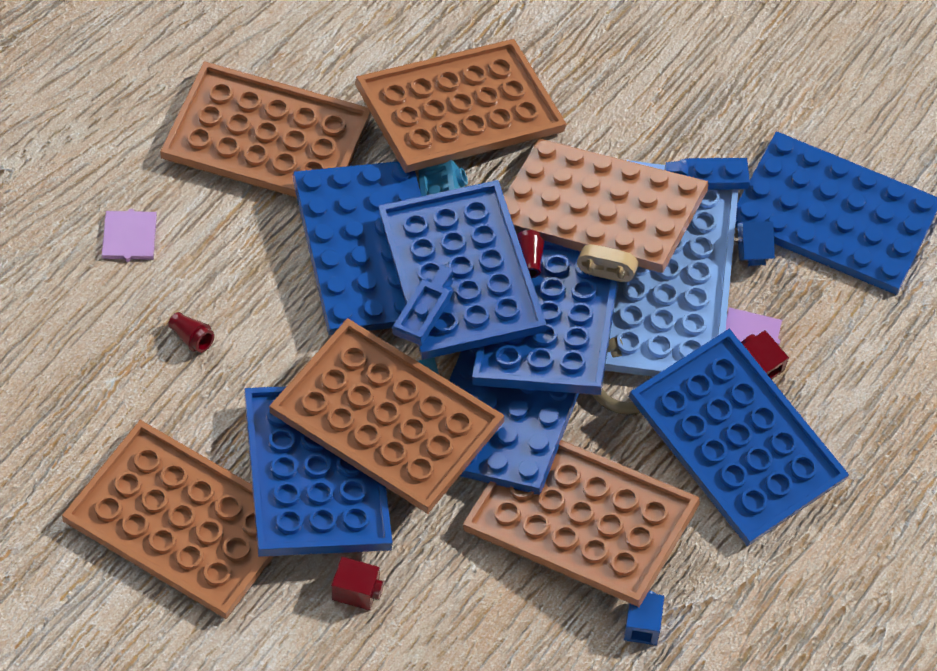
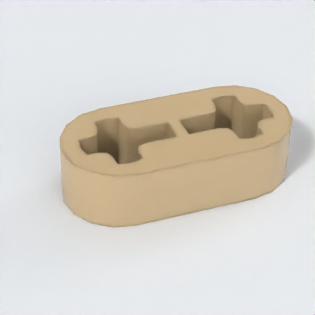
(607, 263)

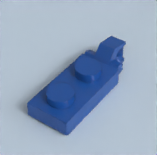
(719, 172)
(425, 307)

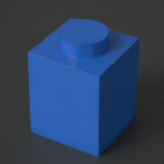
(756, 242)
(644, 622)

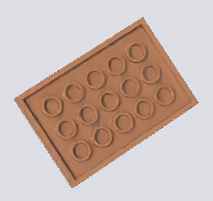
(459, 105)
(262, 129)
(604, 202)
(387, 415)
(174, 518)
(589, 522)

